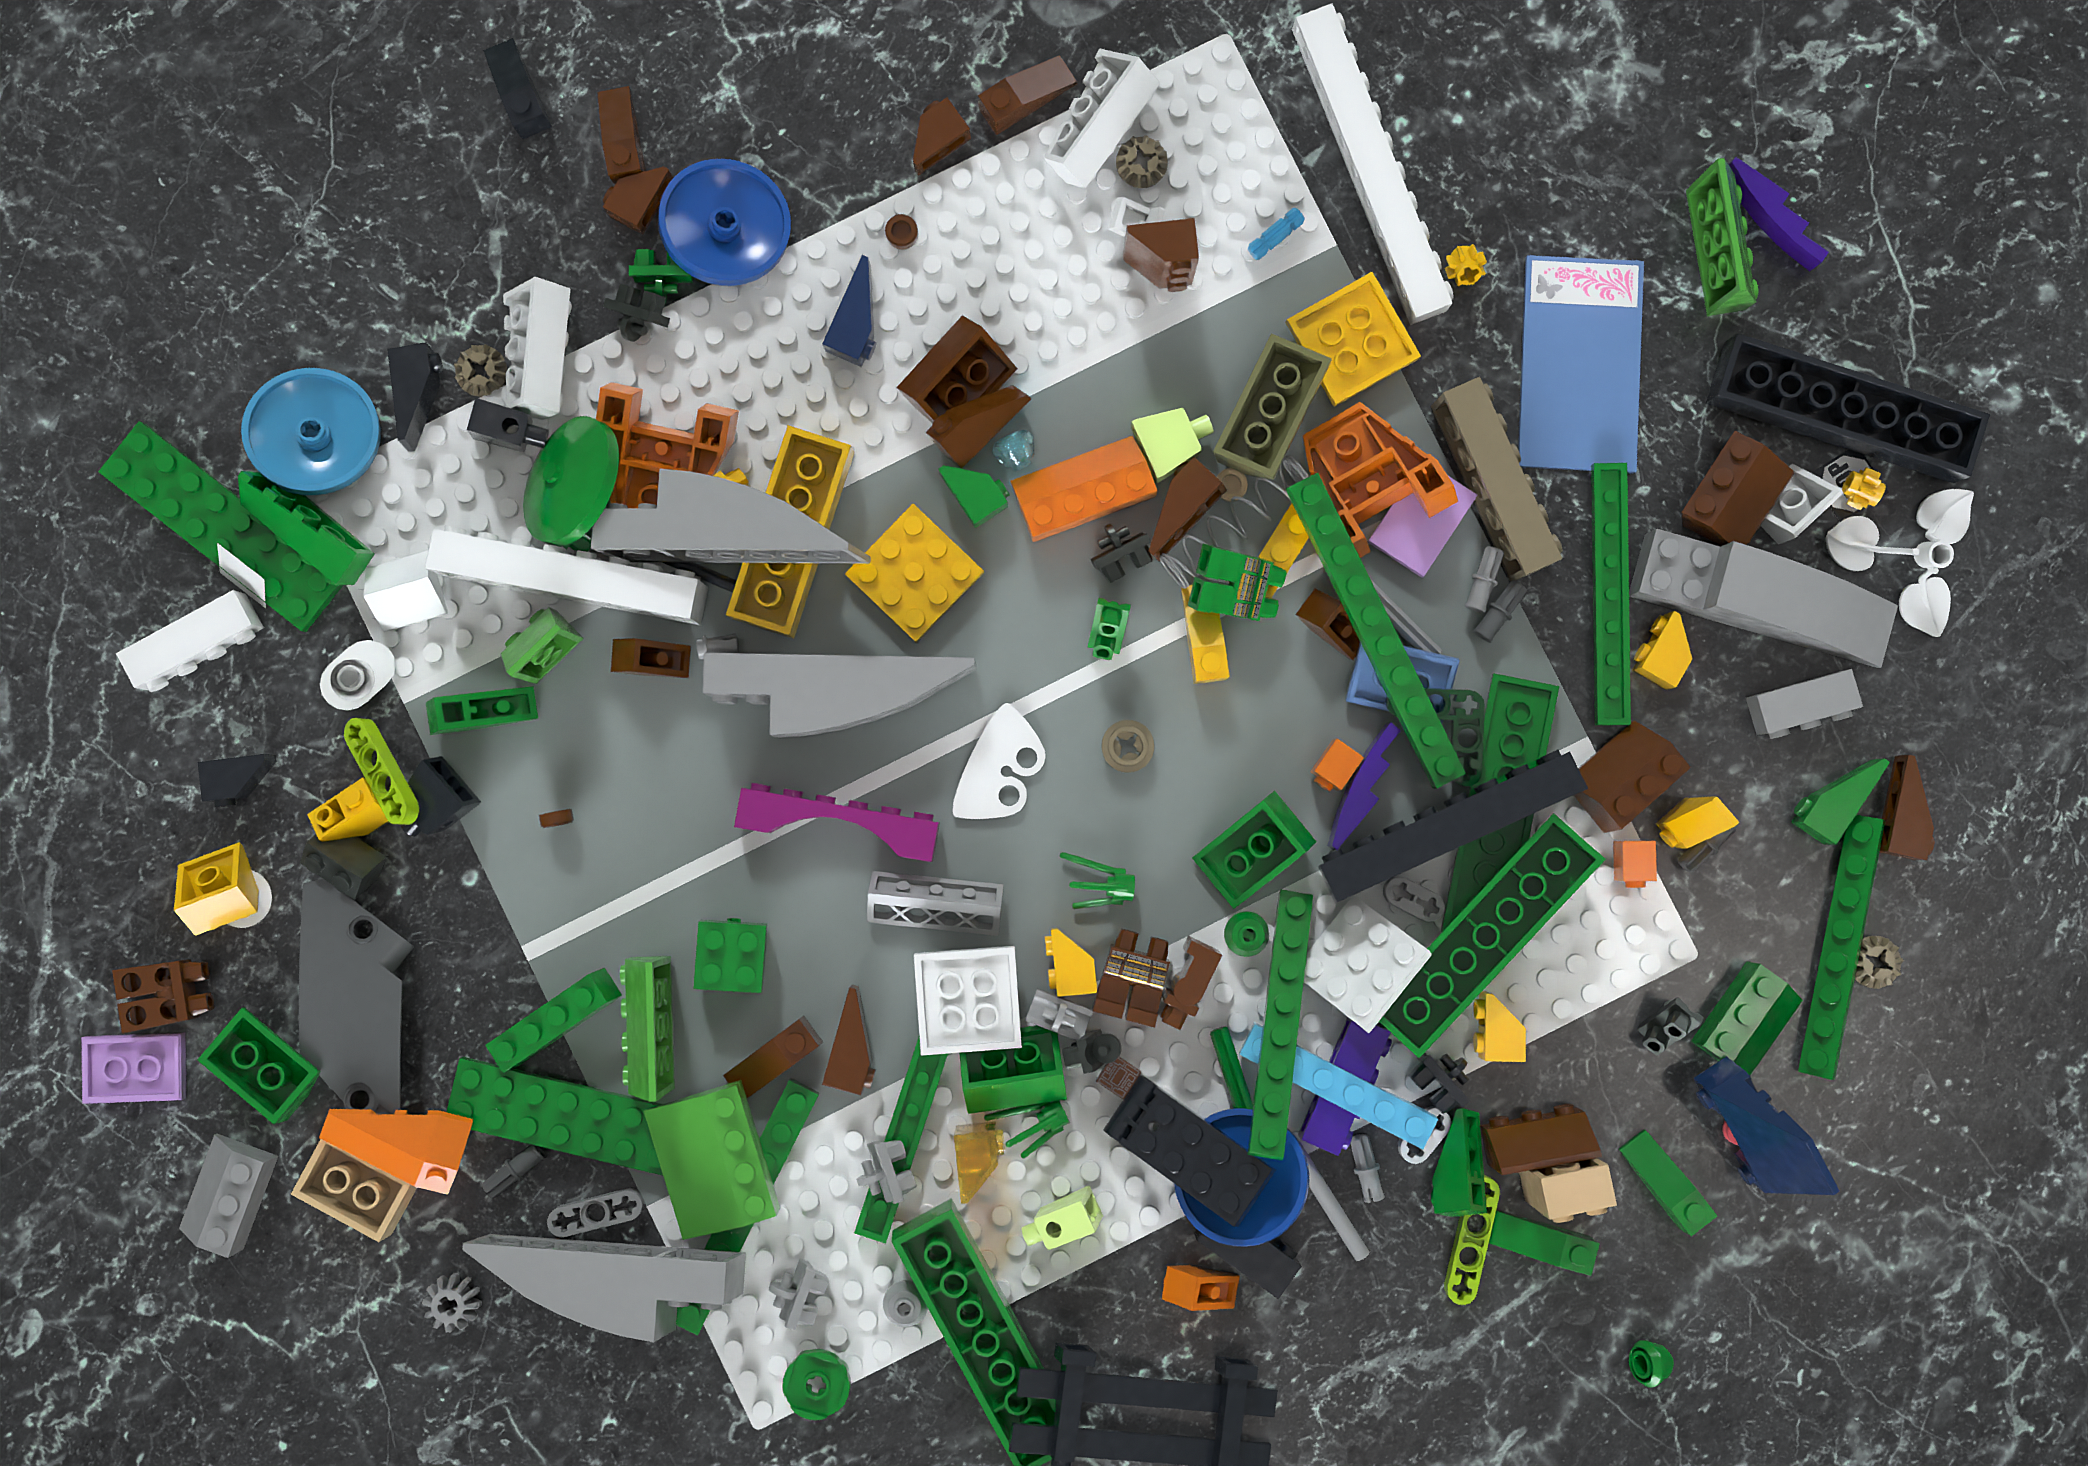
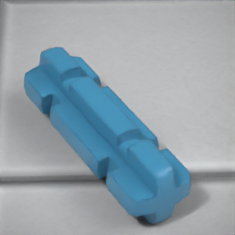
(1276, 233)

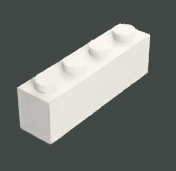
(190, 641)

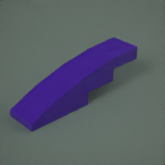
(1765, 205)
(1357, 796)

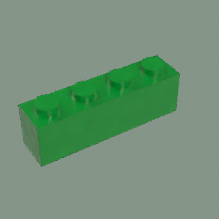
(553, 1020)

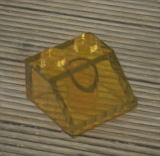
(976, 1155)

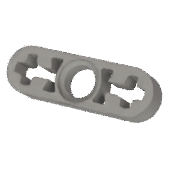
(570, 1209)

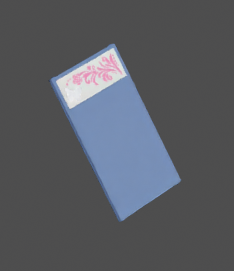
(1580, 362)

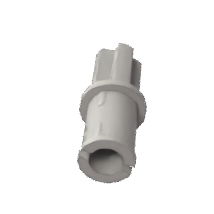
(1485, 579)
(1366, 1168)

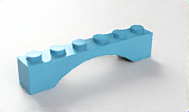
(1352, 1093)

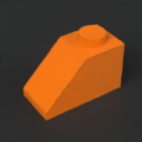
(1200, 1288)

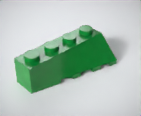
(305, 528)

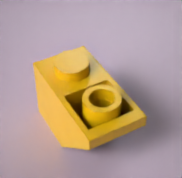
(1666, 653)
(348, 814)
(1073, 966)
(1499, 1032)

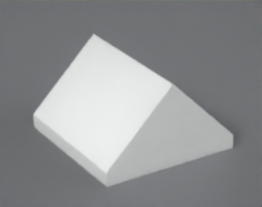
(1799, 505)
(403, 592)

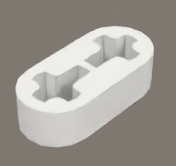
(1433, 1141)

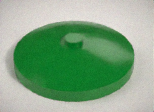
(571, 481)

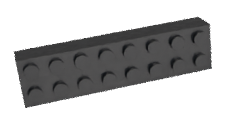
(1847, 408)
(1452, 827)

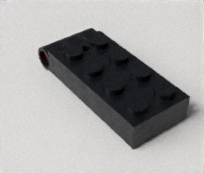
(1189, 1151)

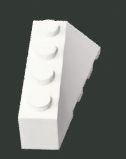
(1100, 116)
(536, 346)

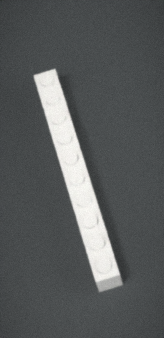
(1372, 164)

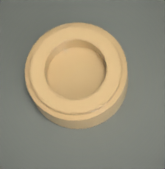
(1234, 482)

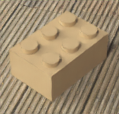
(1569, 1189)
(353, 1191)

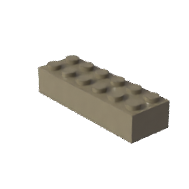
(1494, 473)

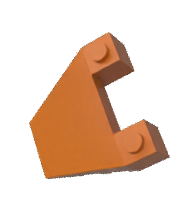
(649, 447)
(1371, 468)

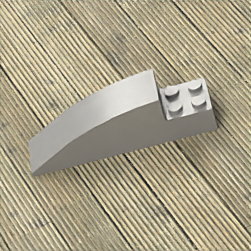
(716, 522)
(1763, 595)
(827, 691)
(613, 1285)

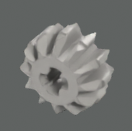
(449, 1290)

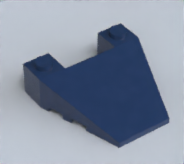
(1772, 1145)

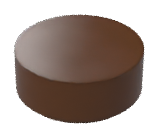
(901, 231)
(556, 818)

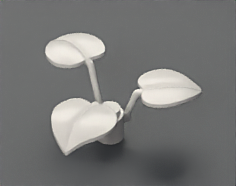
(1946, 519)

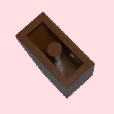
(939, 134)
(637, 198)
(1330, 622)
(650, 658)

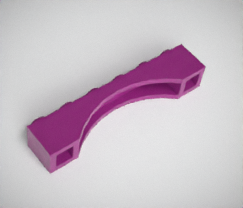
(769, 811)

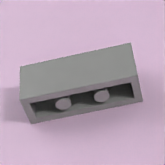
(1805, 704)

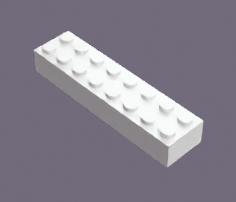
(567, 576)

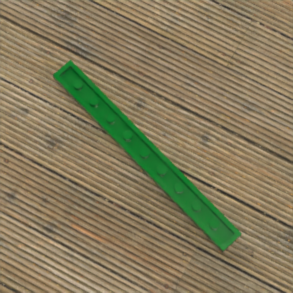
(1375, 631)

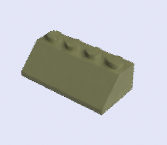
(1271, 408)

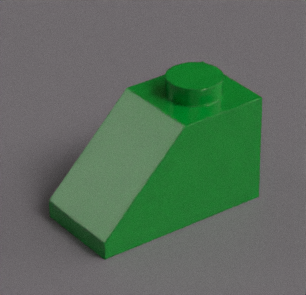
(976, 493)

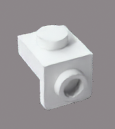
(1130, 213)

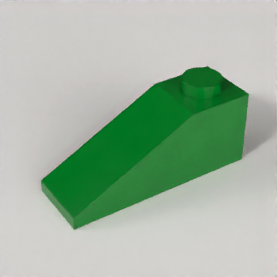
(480, 710)
(1832, 808)
(1460, 1171)
(1668, 1183)
(1545, 1242)

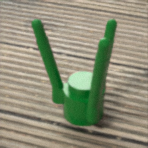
(1119, 886)
(1051, 1119)

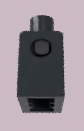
(490, 425)
(440, 796)

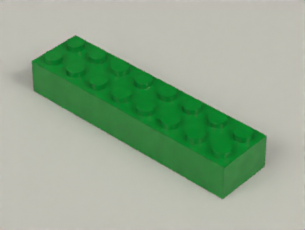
(1491, 932)
(973, 1319)

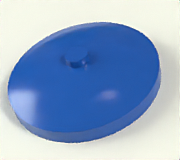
(724, 222)
(1276, 1205)

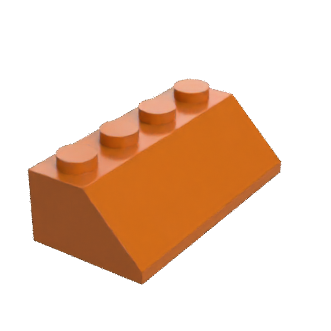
(1084, 488)

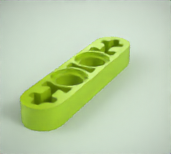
(399, 802)
(1477, 1240)

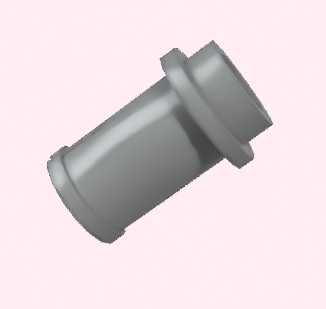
(720, 644)

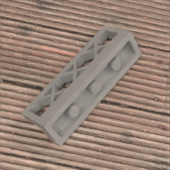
(934, 897)

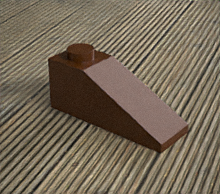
(1024, 93)
(620, 133)
(970, 426)
(1186, 502)
(1906, 813)
(851, 1051)
(775, 1056)

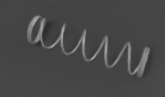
(1170, 563)

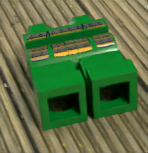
(1246, 588)

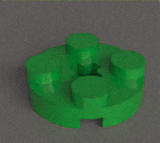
(800, 1394)

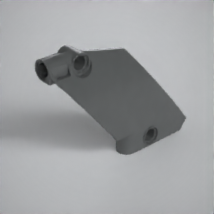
(350, 998)

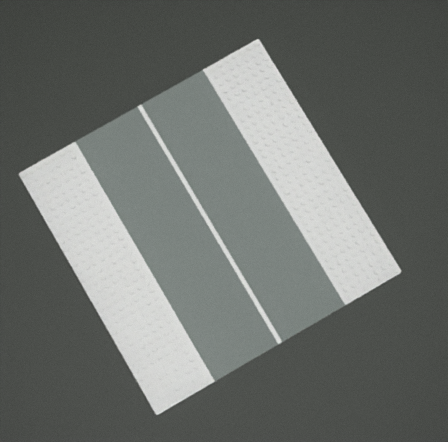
(663, 765)

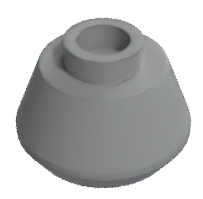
(908, 1294)

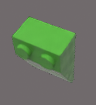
(539, 646)

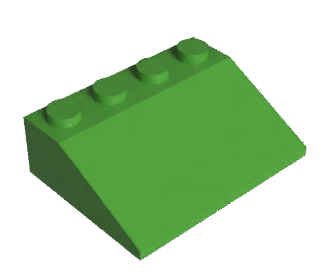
(1721, 241)
(648, 1027)
(712, 1161)

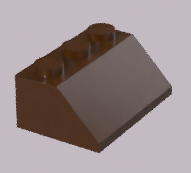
(1163, 252)
(957, 370)
(1737, 492)
(1628, 776)
(1539, 1140)

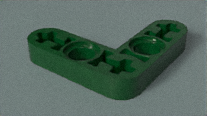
(1461, 721)

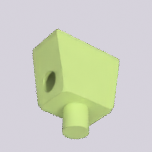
(1169, 440)
(1076, 1218)

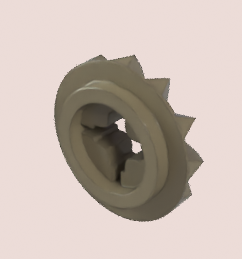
(1134, 174)
(495, 368)
(1143, 743)
(1890, 957)

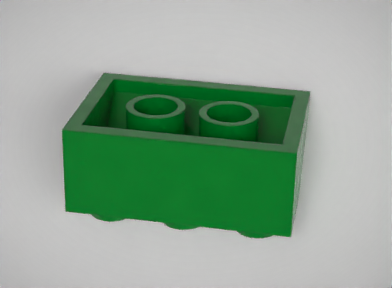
(1748, 1017)
(260, 1067)
(1014, 1075)

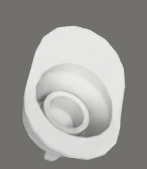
(357, 674)

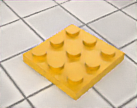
(1358, 333)
(915, 573)

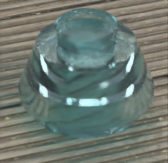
(1015, 449)

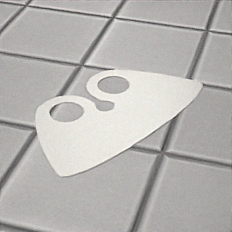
(982, 776)

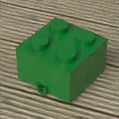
(730, 956)

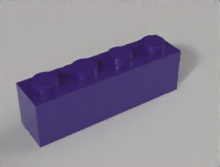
(1357, 1053)

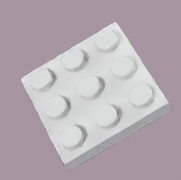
(1363, 963)
(967, 1000)

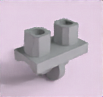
(1059, 1015)
(892, 1184)
(793, 1291)

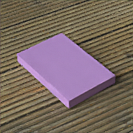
(1415, 538)
(133, 1068)

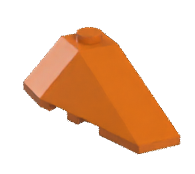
(410, 1147)

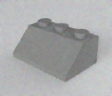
(227, 1196)

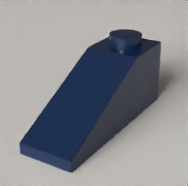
(853, 324)

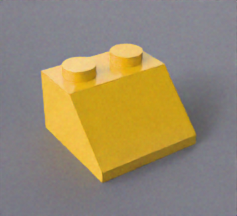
(215, 889)

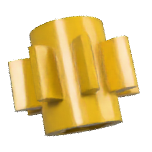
(1465, 265)
(1863, 488)

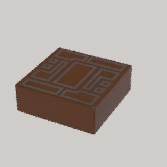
(1118, 1077)

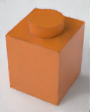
(1336, 765)
(1635, 862)

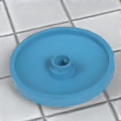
(311, 431)

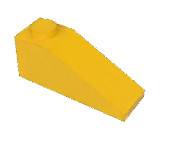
(1205, 643)
(1695, 821)

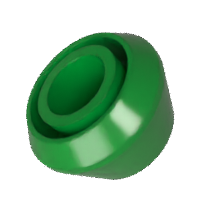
(1236, 931)
(1650, 1363)

